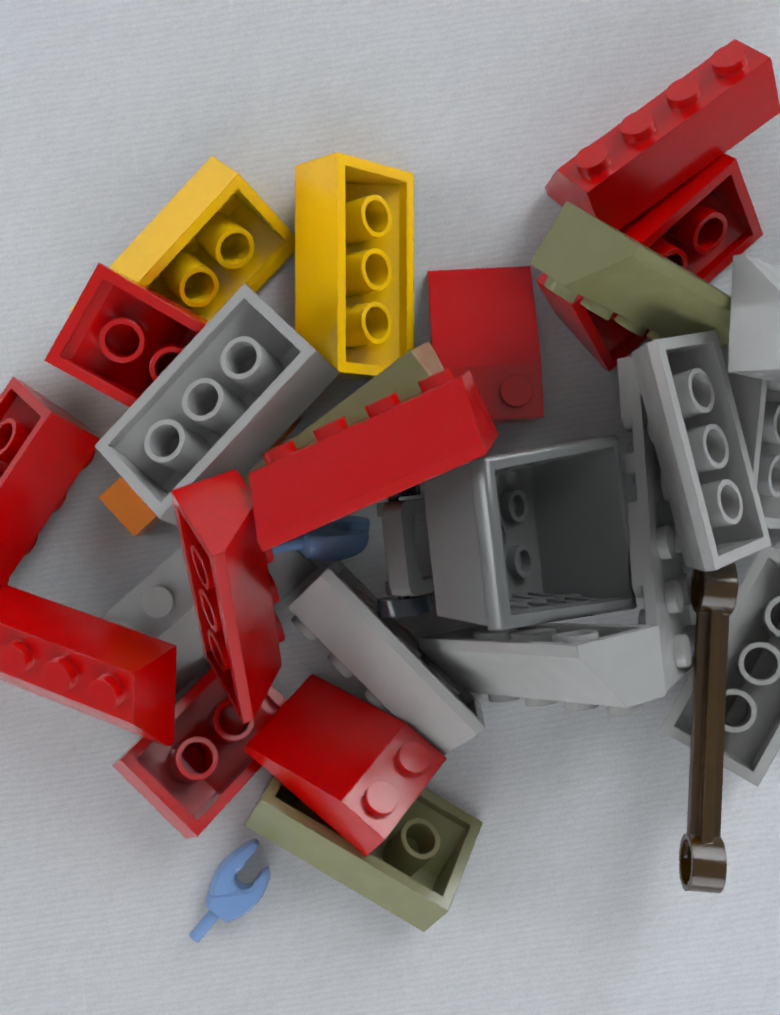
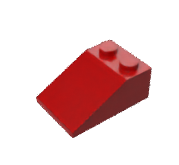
(489, 326)
(122, 335)
(346, 760)
(204, 763)

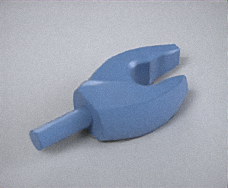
(333, 541)
(227, 895)

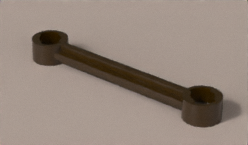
(701, 848)

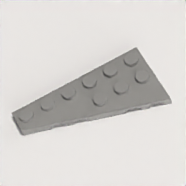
(654, 553)

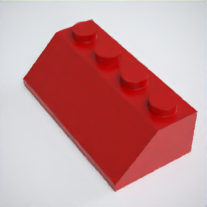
(670, 137)
(692, 226)
(371, 458)
(39, 461)
(231, 587)
(88, 664)

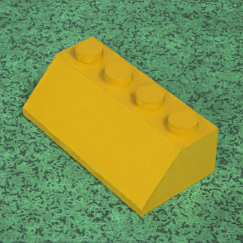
(208, 242)
(354, 262)

